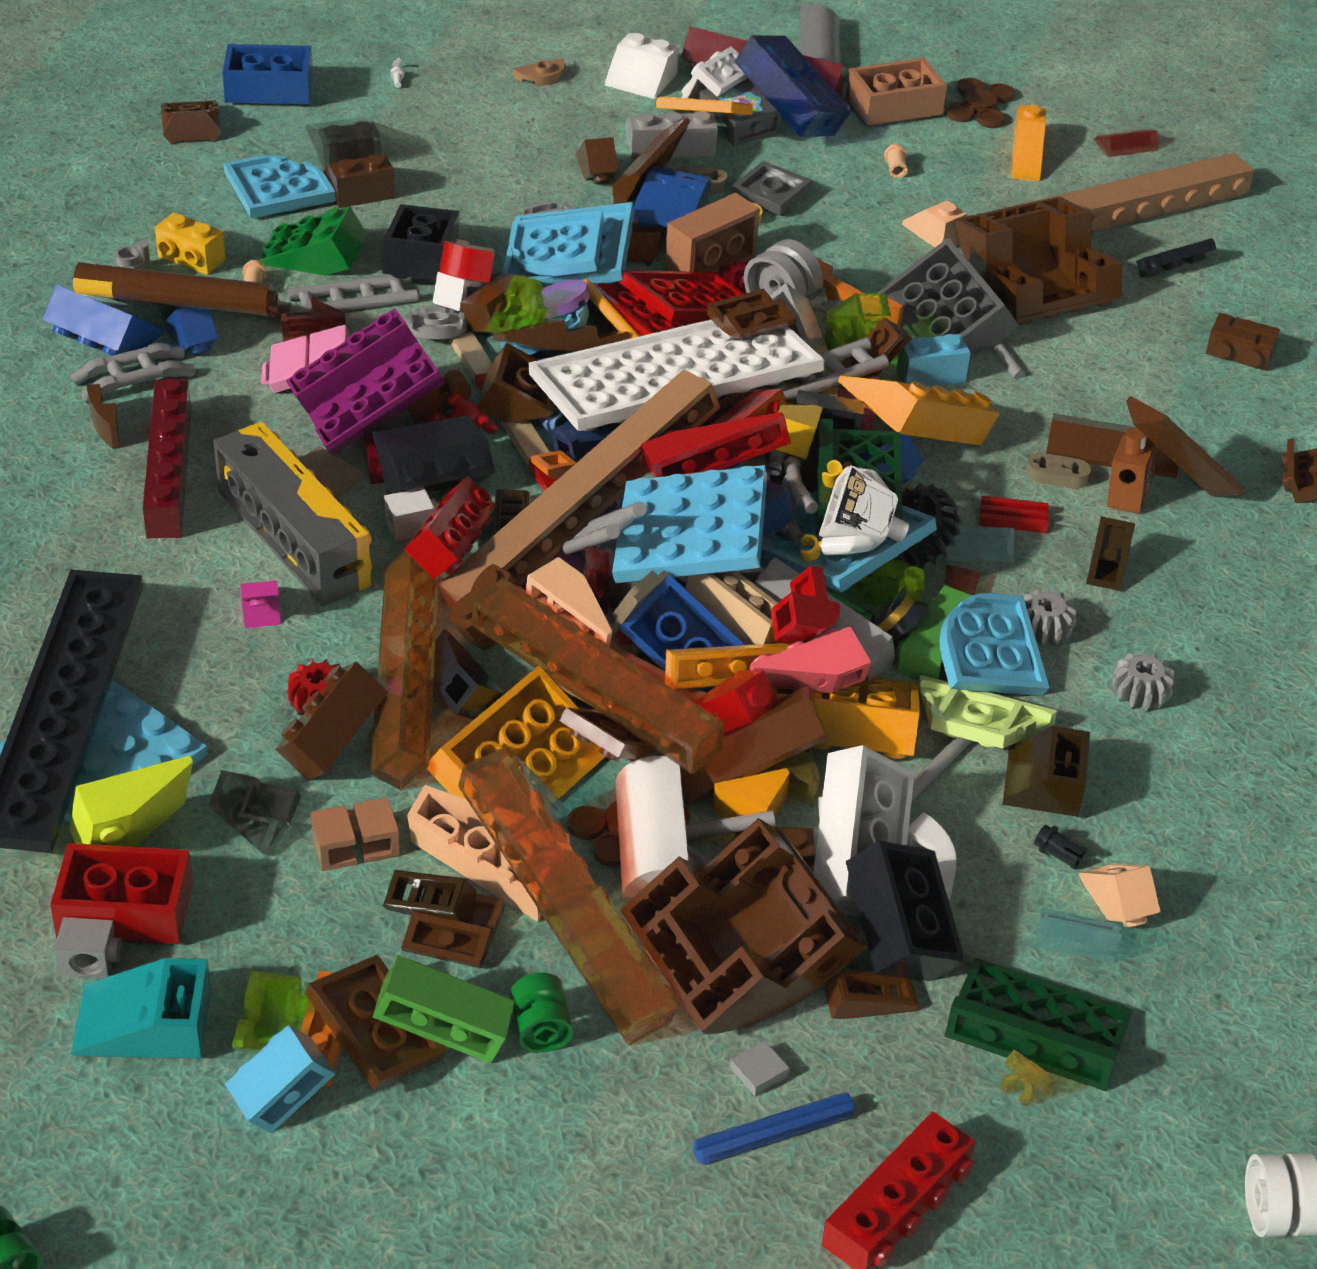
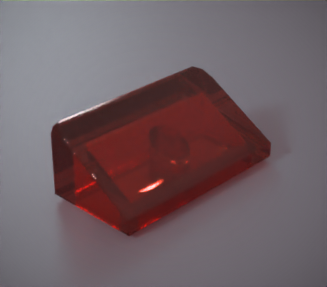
(1128, 142)
(598, 575)

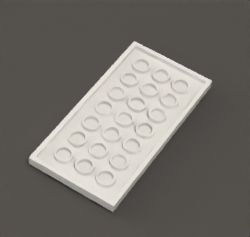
(619, 377)

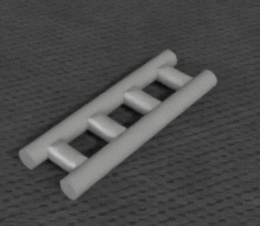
(364, 285)
(831, 361)
(604, 528)

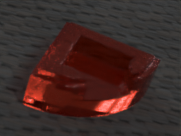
(962, 579)

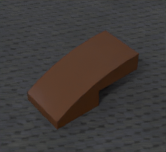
(103, 416)

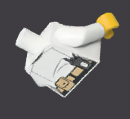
(856, 515)

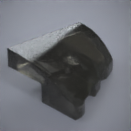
(254, 808)

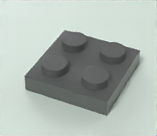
(772, 187)

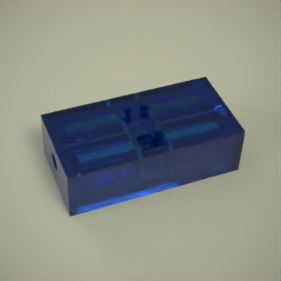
(792, 86)

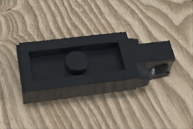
(1171, 259)

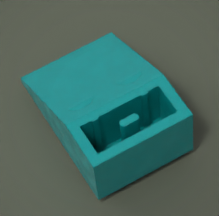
(146, 1011)

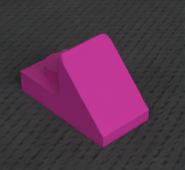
(260, 604)

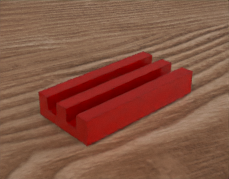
(1014, 513)

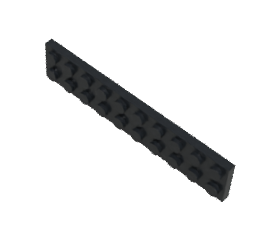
(62, 706)

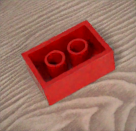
(134, 886)

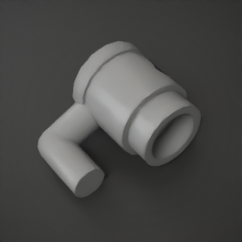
(132, 256)

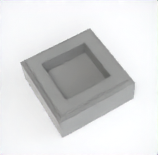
(759, 1067)

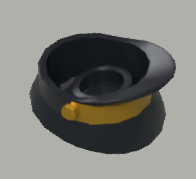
(902, 615)

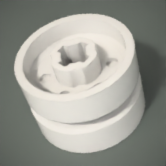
(1282, 1194)

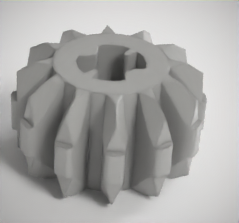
(1050, 616)
(1143, 680)

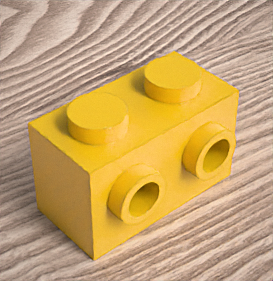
(190, 243)

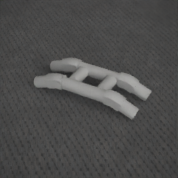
(146, 358)
(799, 496)

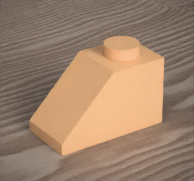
(936, 223)
(1123, 892)

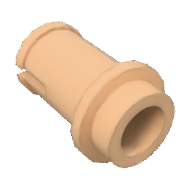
(895, 156)
(254, 271)

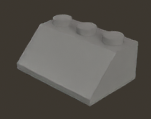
(697, 141)

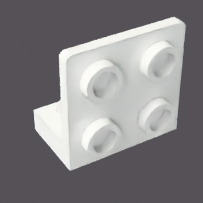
(716, 74)

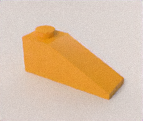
(1028, 142)

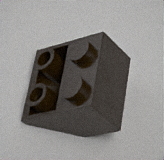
(1048, 771)

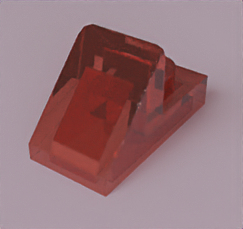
(305, 323)

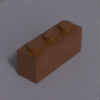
(330, 720)

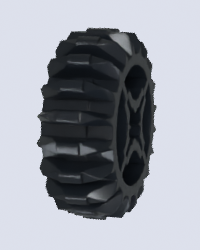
(939, 505)

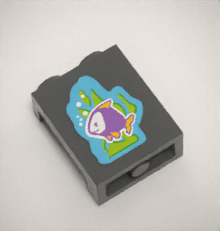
(746, 128)

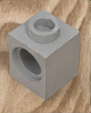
(87, 947)

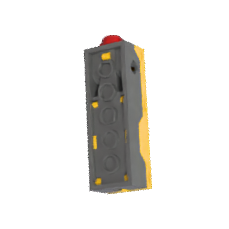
(293, 513)

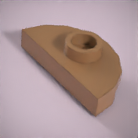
(542, 72)

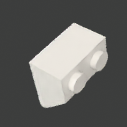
(643, 65)

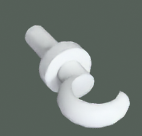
(397, 73)

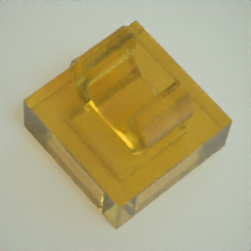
(1029, 1075)

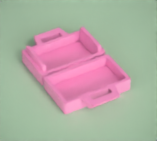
(299, 353)

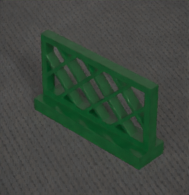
(829, 449)
(1055, 1051)

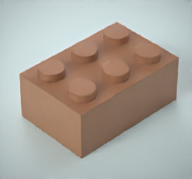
(896, 91)
(713, 236)

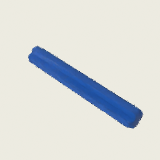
(773, 1128)

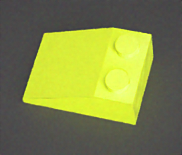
(130, 804)

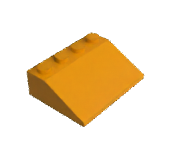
(926, 410)
(870, 714)
(528, 727)

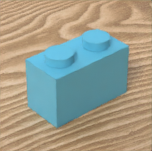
(934, 360)
(279, 1079)

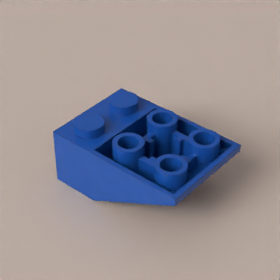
(670, 195)

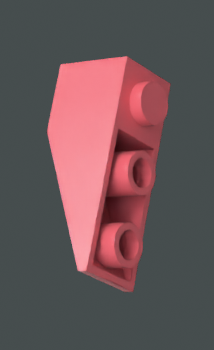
(823, 664)

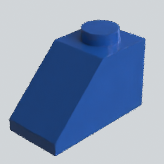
(192, 329)

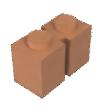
(373, 826)

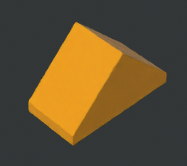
(751, 794)

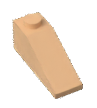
(569, 596)

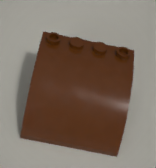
(1040, 258)
(743, 930)

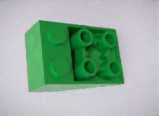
(316, 243)

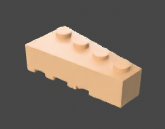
(454, 834)

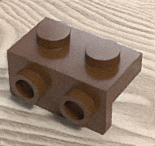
(885, 340)
(1300, 472)

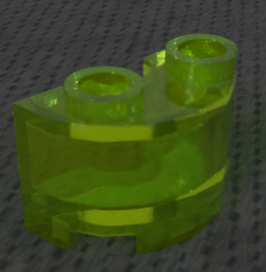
(522, 308)
(888, 580)
(270, 1006)

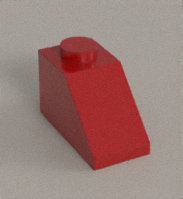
(740, 699)

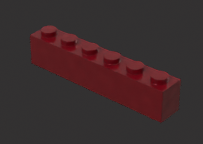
(702, 44)
(167, 459)

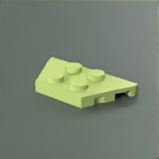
(981, 715)

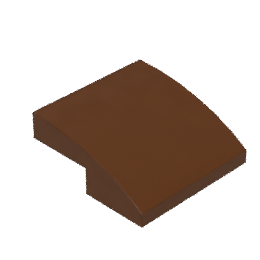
(750, 314)
(454, 939)

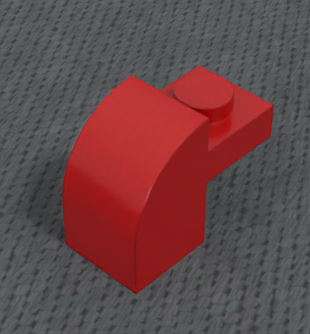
(467, 261)
(805, 610)

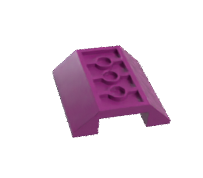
(364, 381)

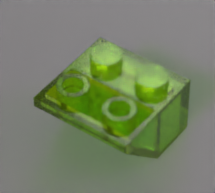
(855, 318)

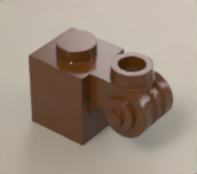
(436, 400)

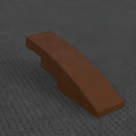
(554, 336)

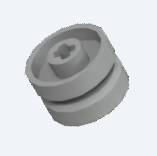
(781, 264)

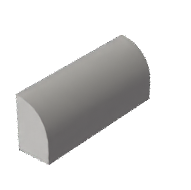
(820, 33)

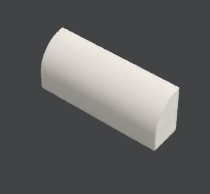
(649, 820)

